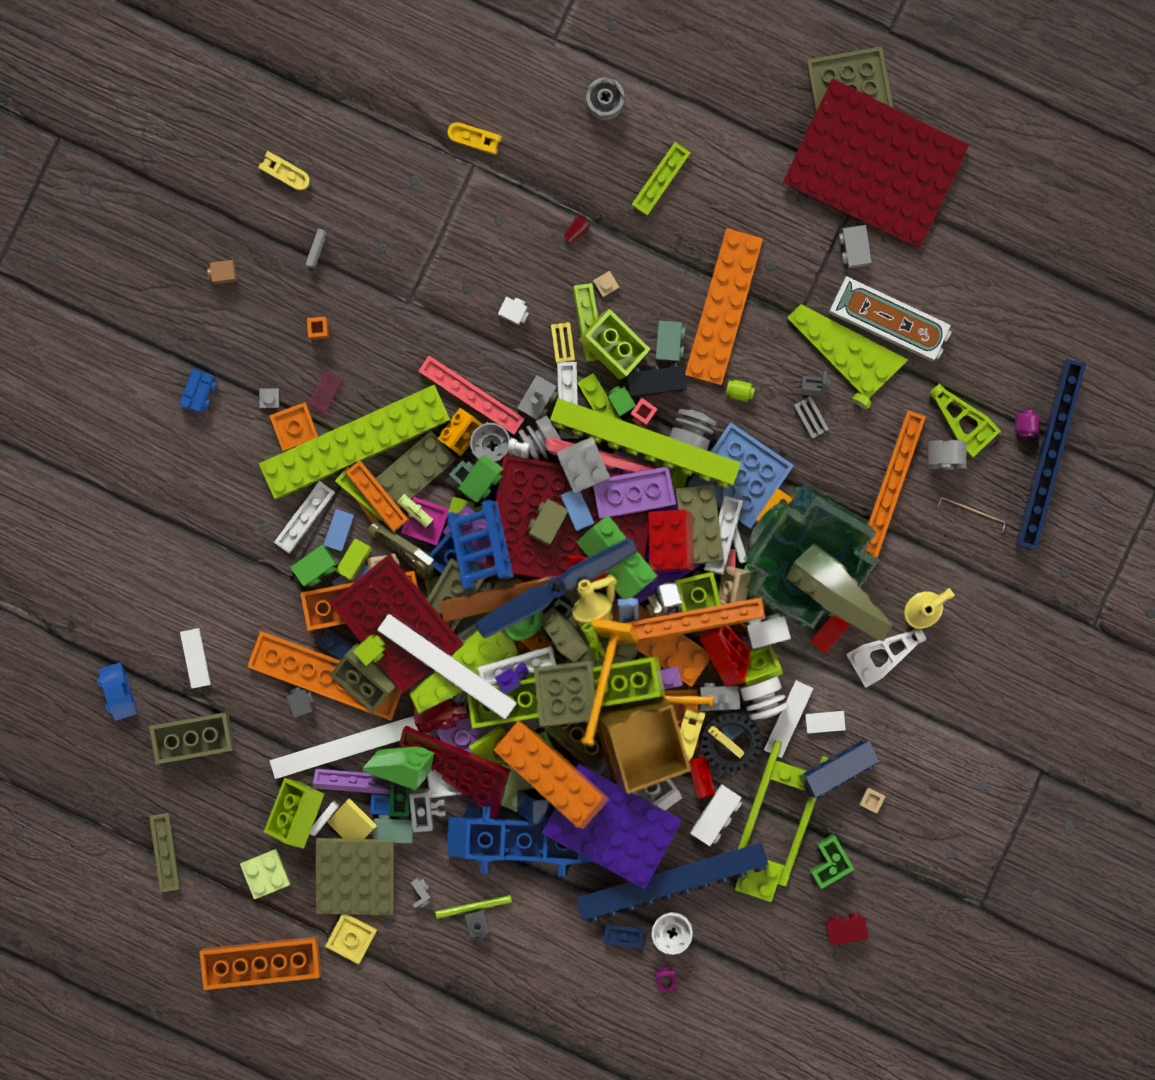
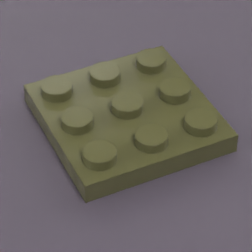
(565, 693)

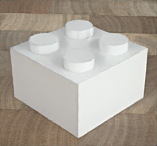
(768, 631)

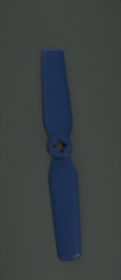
(539, 597)

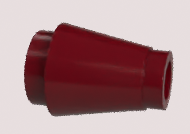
(576, 229)

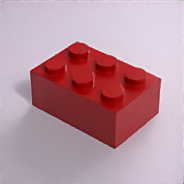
(671, 541)

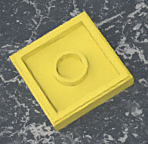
(351, 822)
(351, 938)

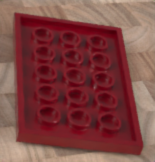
(390, 591)

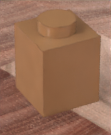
(222, 272)

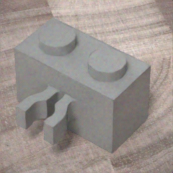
(537, 398)
(723, 697)
(422, 809)

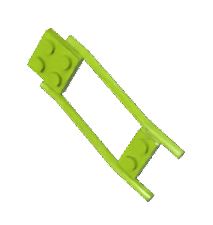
(764, 883)

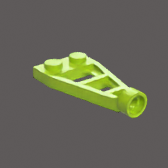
(980, 436)

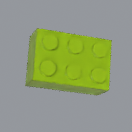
(614, 344)
(294, 813)

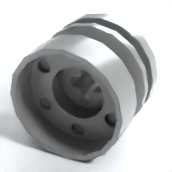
(693, 428)
(489, 435)
(538, 438)

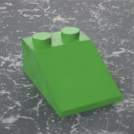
(401, 765)

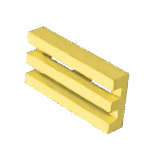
(561, 326)
(726, 741)

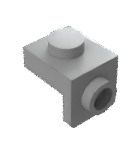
(422, 889)

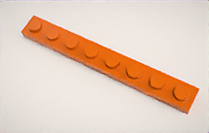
(894, 478)
(697, 620)

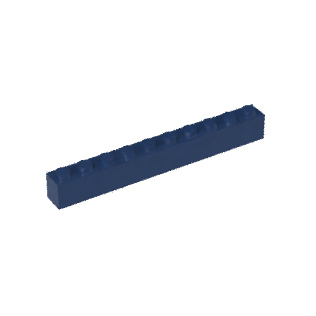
(1050, 454)
(673, 881)

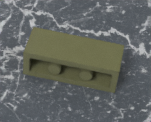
(563, 634)

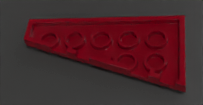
(463, 770)

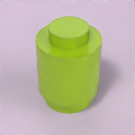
(740, 390)

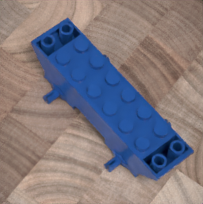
(506, 840)

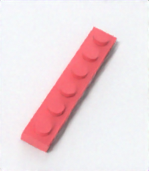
(471, 395)
(610, 460)

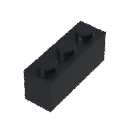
(656, 380)

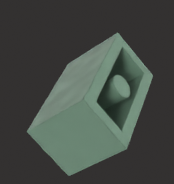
(668, 341)
(395, 829)

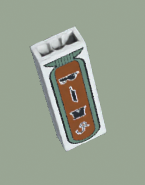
(890, 319)

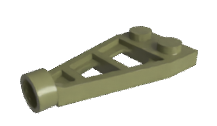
(420, 563)

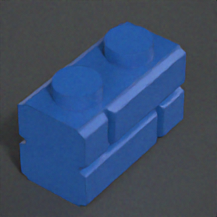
(198, 391)

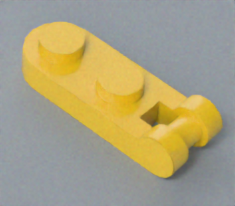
(473, 137)

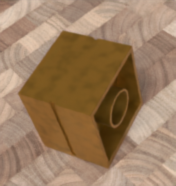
(641, 743)

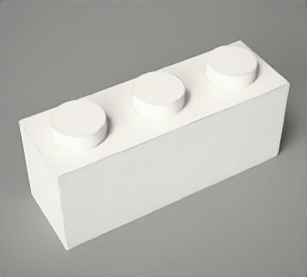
(716, 815)

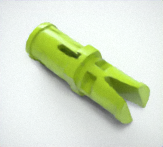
(593, 640)

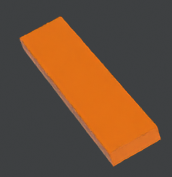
(376, 496)

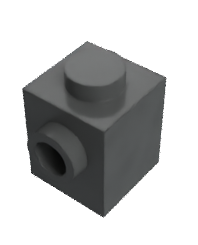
(300, 702)
(477, 924)

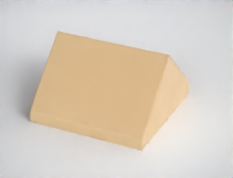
(733, 585)

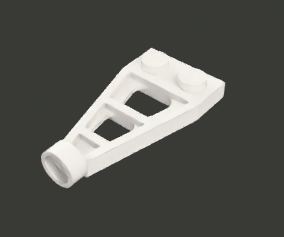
(864, 665)

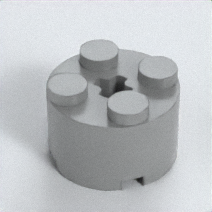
(609, 88)
(947, 454)

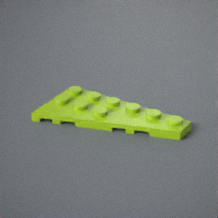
(854, 356)
(472, 654)

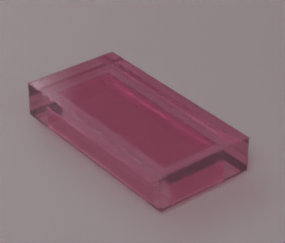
(325, 391)

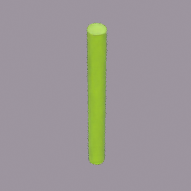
(473, 906)

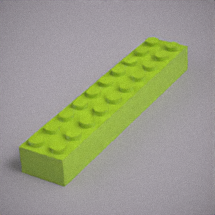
(354, 442)
(645, 443)
(625, 684)

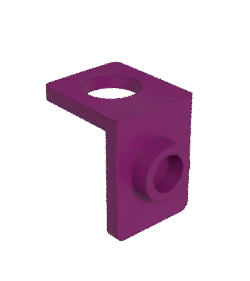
(662, 972)

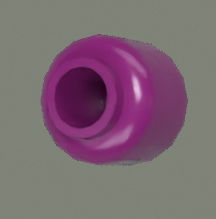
(1027, 424)

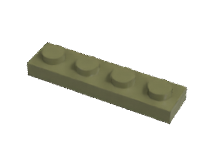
(164, 852)

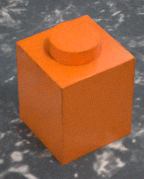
(318, 328)

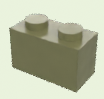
(548, 522)

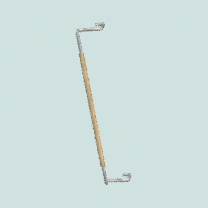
(989, 516)

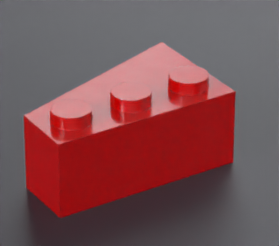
(727, 653)

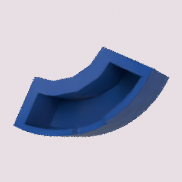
(117, 691)

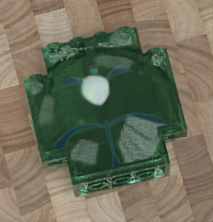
(787, 533)

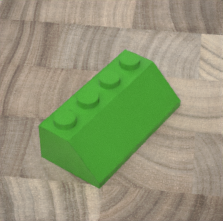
(632, 573)

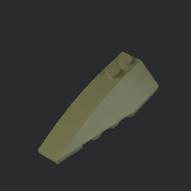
(833, 588)

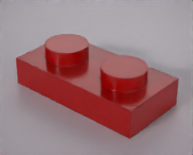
(701, 777)

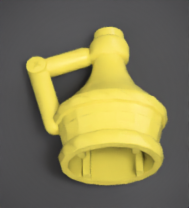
(593, 604)
(915, 608)

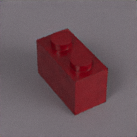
(846, 928)

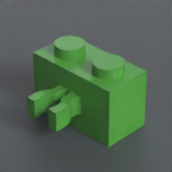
(481, 478)

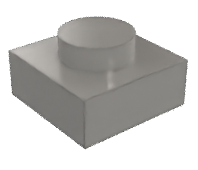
(270, 398)

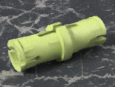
(415, 510)

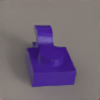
(510, 679)

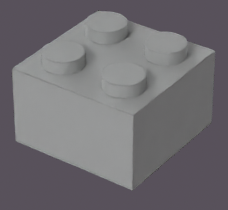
(583, 465)

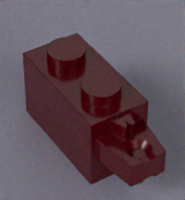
(440, 716)

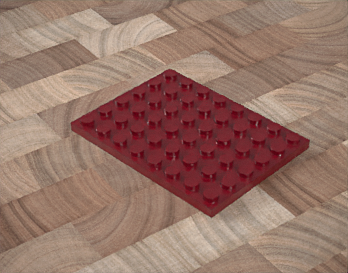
(875, 163)
(520, 493)

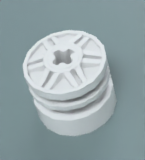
(764, 698)
(677, 943)

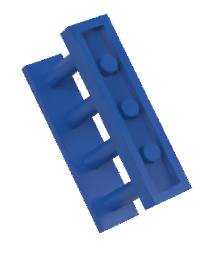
(497, 549)

